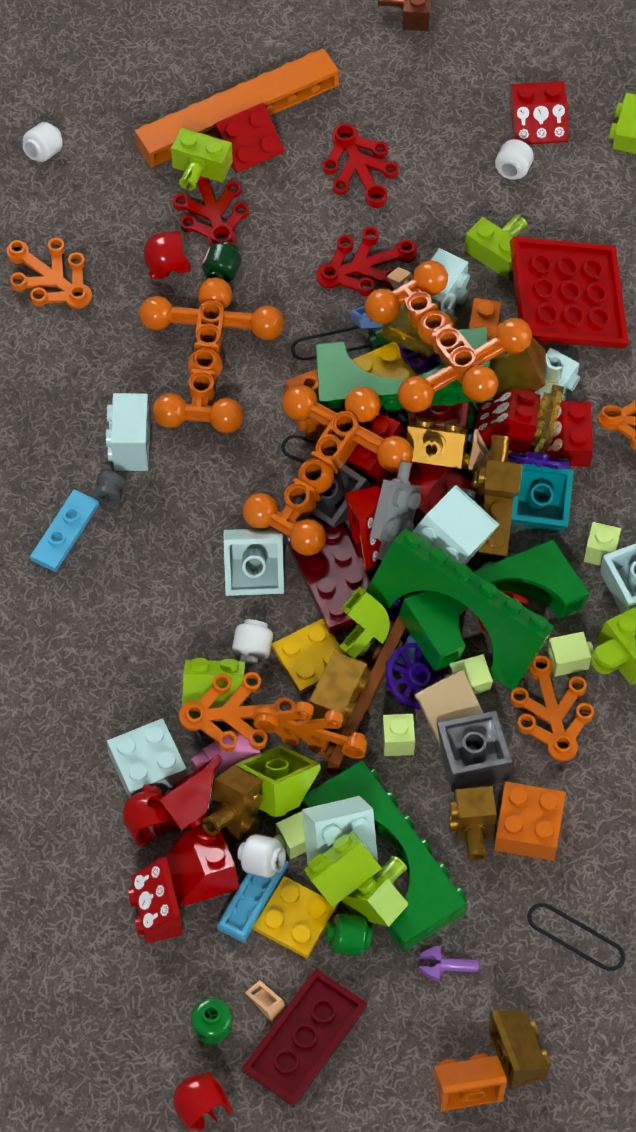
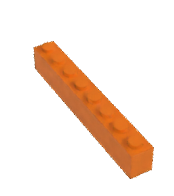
(276, 89)

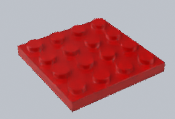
(569, 292)

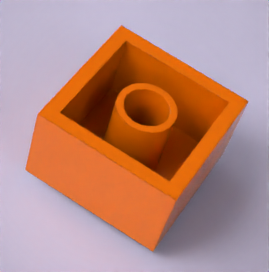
(529, 821)

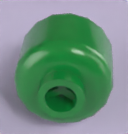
(348, 934)
(211, 1030)

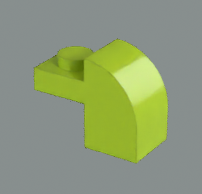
(371, 621)

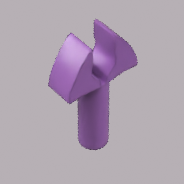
(445, 964)

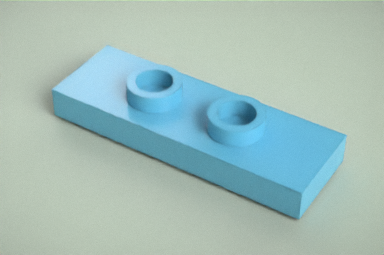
(64, 530)
(249, 904)

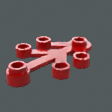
(359, 162)
(212, 211)
(362, 264)

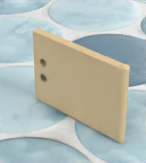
(448, 700)

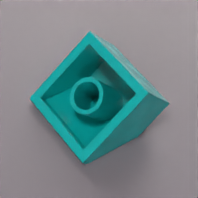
(543, 498)

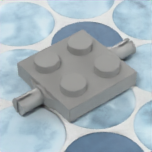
(395, 508)

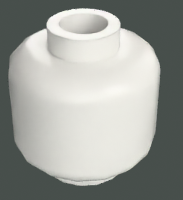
(42, 142)
(514, 159)
(252, 641)
(262, 856)

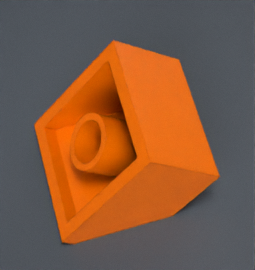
(469, 1082)

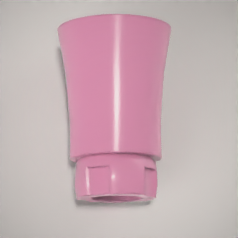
(241, 752)

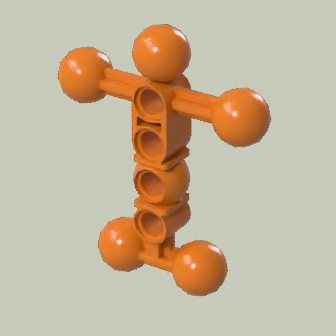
(214, 296)
(438, 331)
(300, 404)

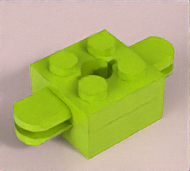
(617, 646)

